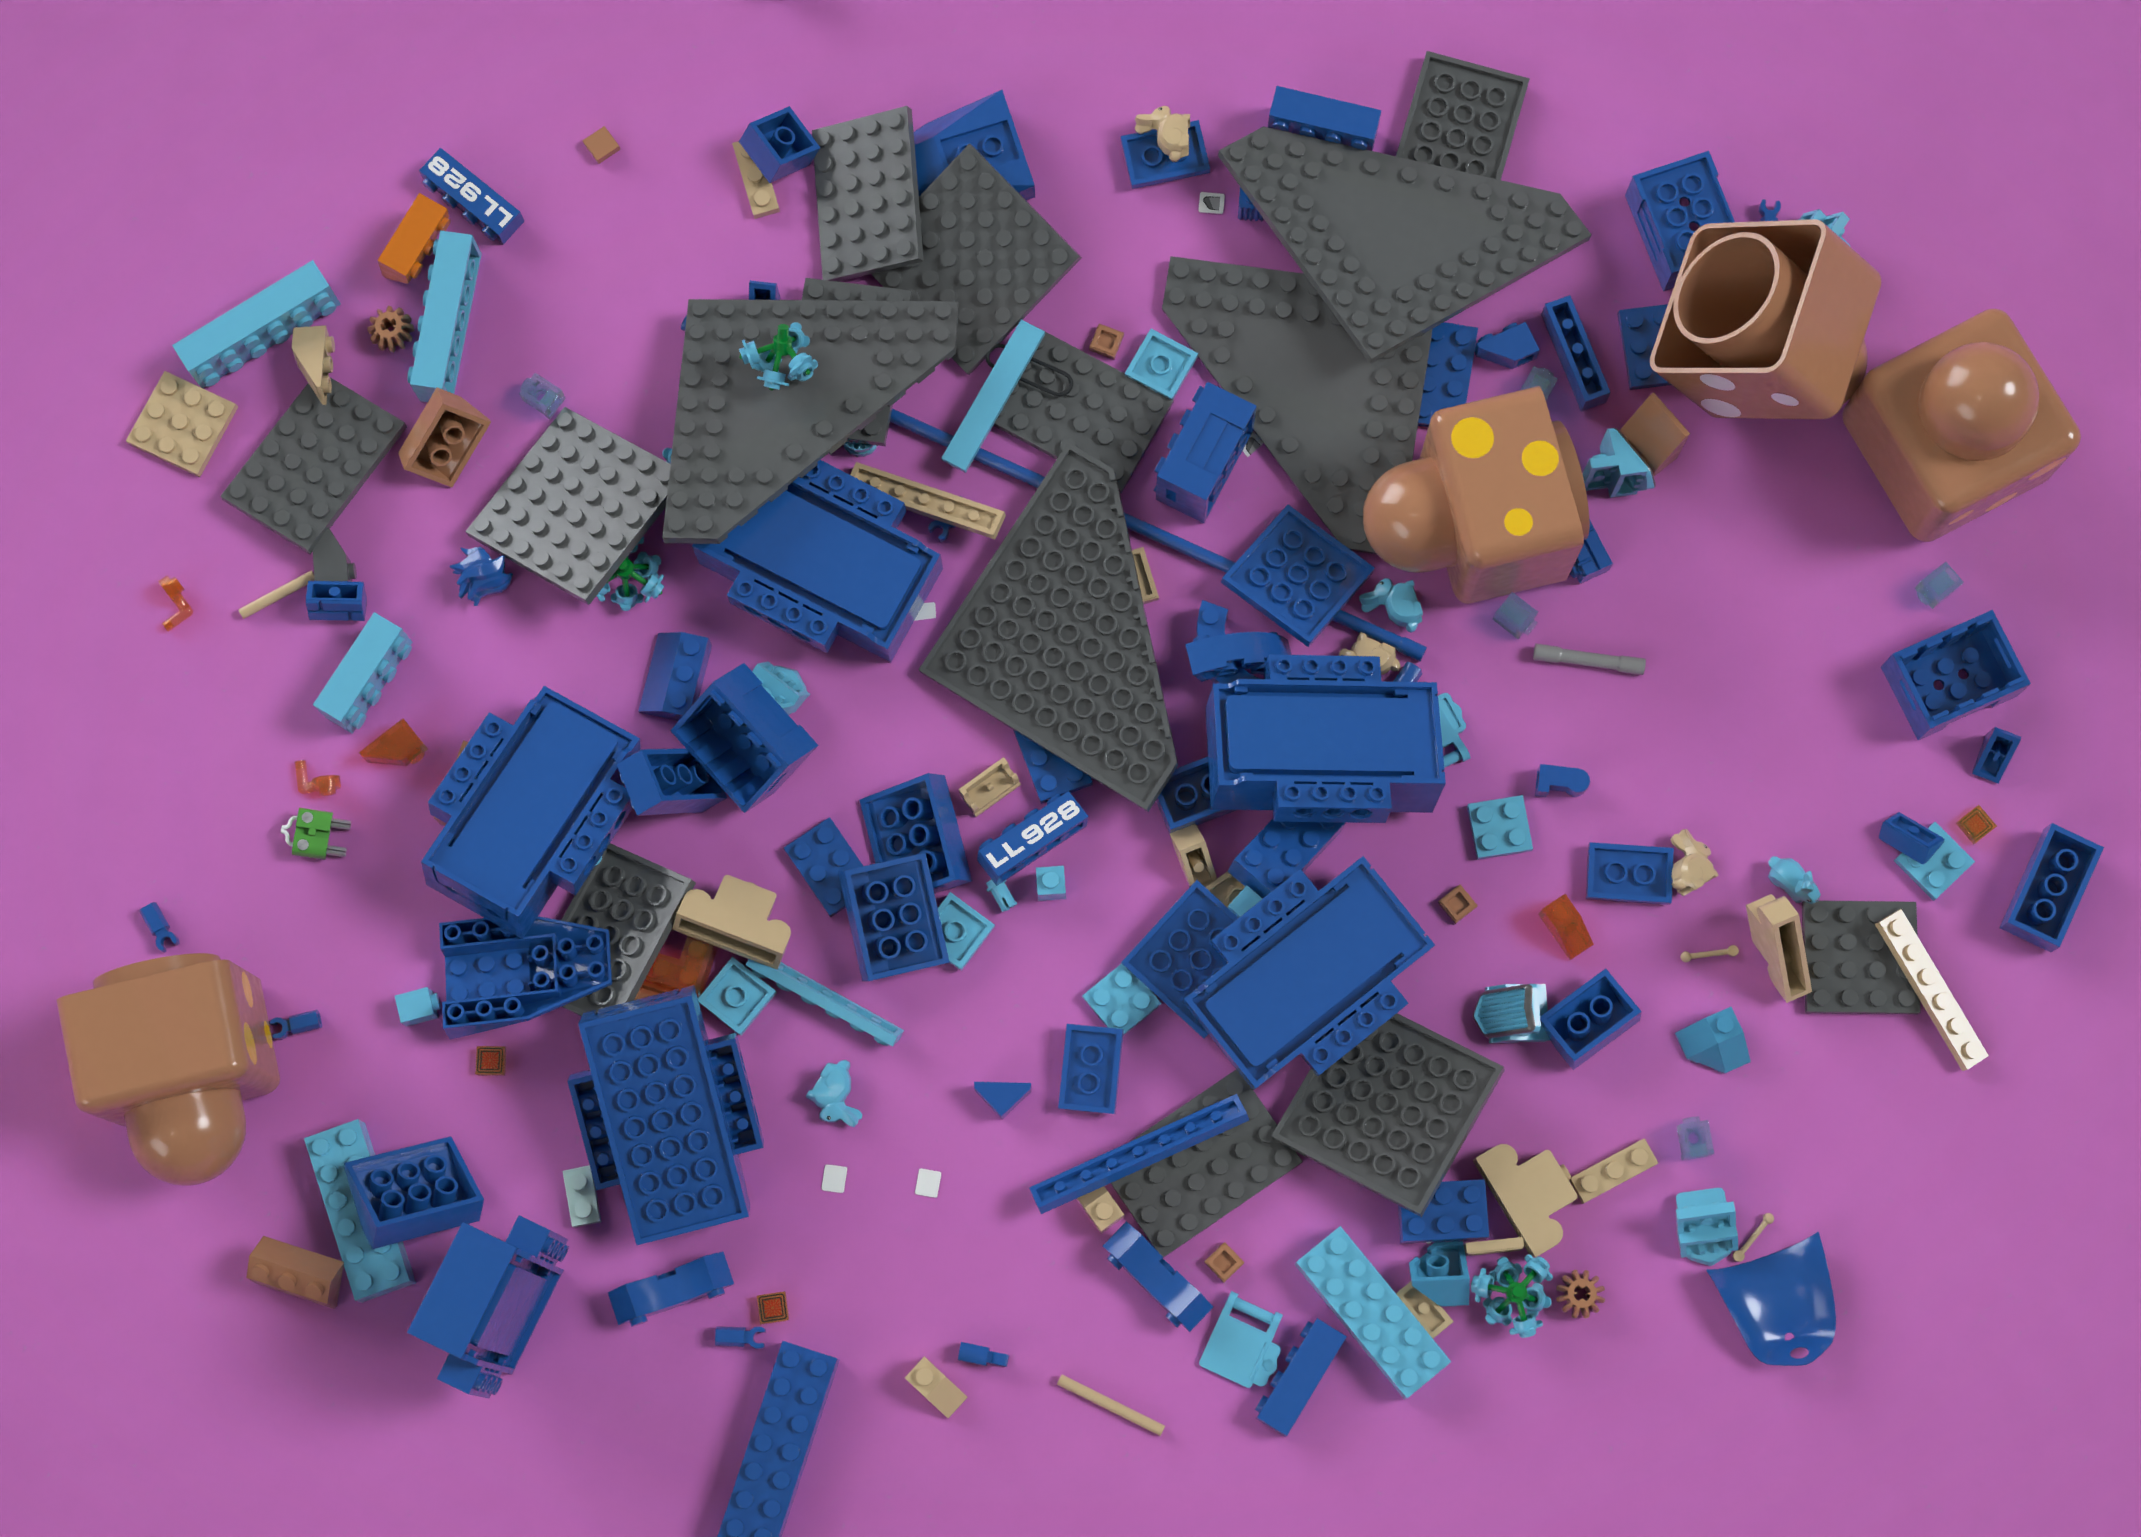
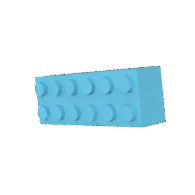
(445, 314)
(256, 325)
(368, 1269)
(1372, 1313)

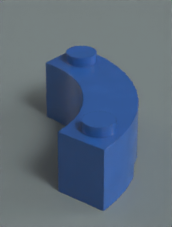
(1212, 622)
(1229, 652)
(1168, 1287)
(660, 1293)

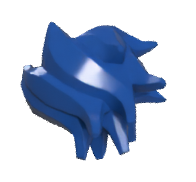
(481, 574)

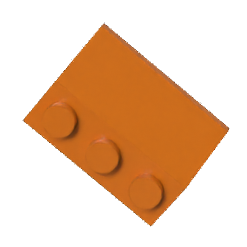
(413, 240)

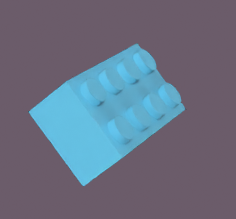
(363, 673)

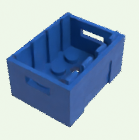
(1661, 218)
(1204, 451)
(1972, 646)
(743, 738)

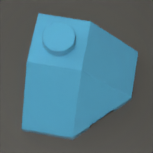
(1715, 1042)
(1442, 1274)

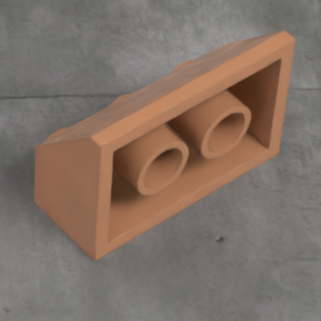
(443, 438)
(296, 1271)

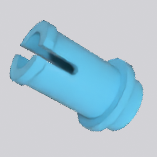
(1001, 894)

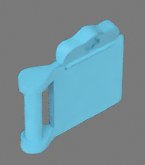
(1451, 726)
(1240, 1349)

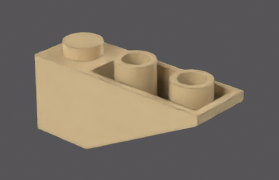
(312, 354)

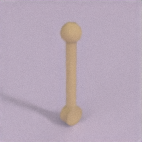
(1732, 951)
(1738, 1256)

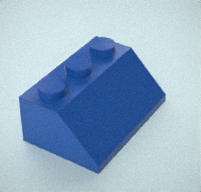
(675, 674)
(1590, 1018)

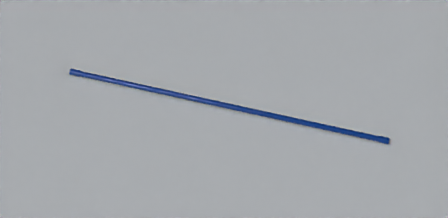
(1401, 644)

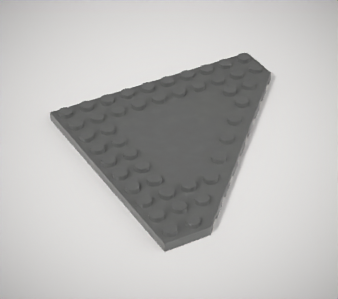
(1396, 237)
(1317, 397)
(747, 443)
(1063, 637)

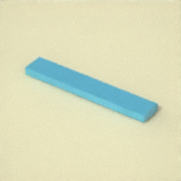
(993, 396)

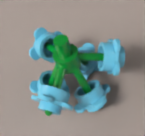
(769, 356)
(643, 567)
(1531, 1298)

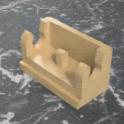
(989, 787)

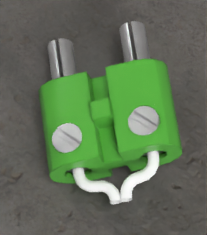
(313, 834)

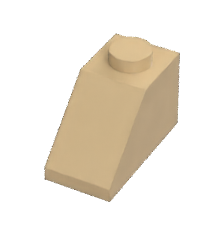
(1193, 855)
(1101, 1208)
(936, 1387)

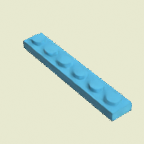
(833, 1003)

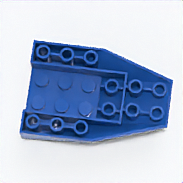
(986, 127)
(511, 980)

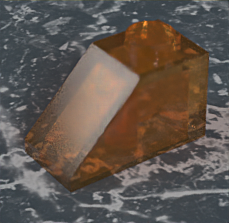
(395, 746)
(1566, 926)

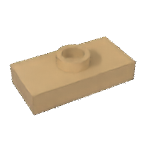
(1426, 1311)

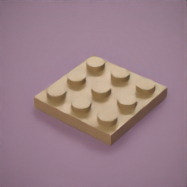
(182, 424)

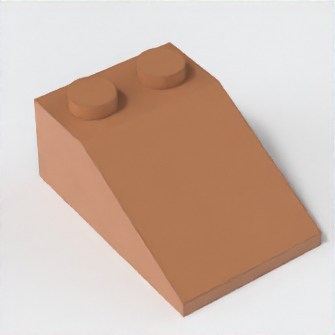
(1655, 434)

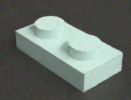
(581, 1196)

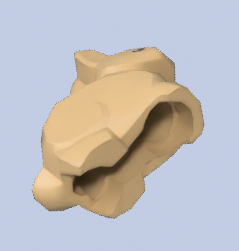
(1171, 131)
(1368, 647)
(1695, 867)

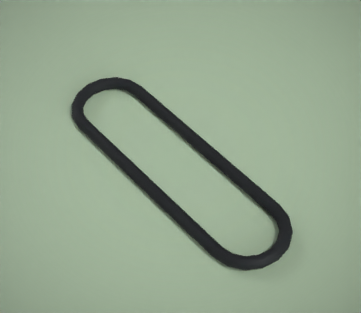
(1035, 384)

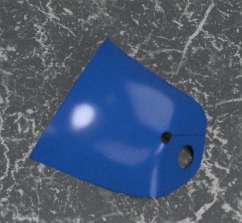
(1779, 1297)

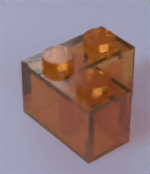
(689, 970)

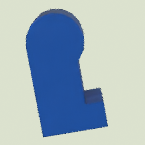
(1560, 778)

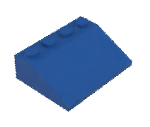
(918, 820)
(893, 917)
(413, 1192)

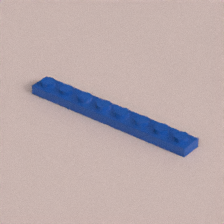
(1139, 1154)

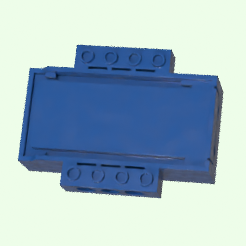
(828, 564)
(1324, 742)
(528, 810)
(1308, 973)
(665, 1114)
(489, 1302)

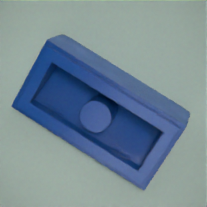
(1910, 837)

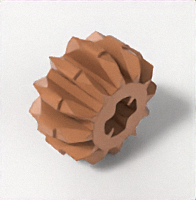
(383, 336)
(1581, 1304)

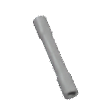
(1620, 663)

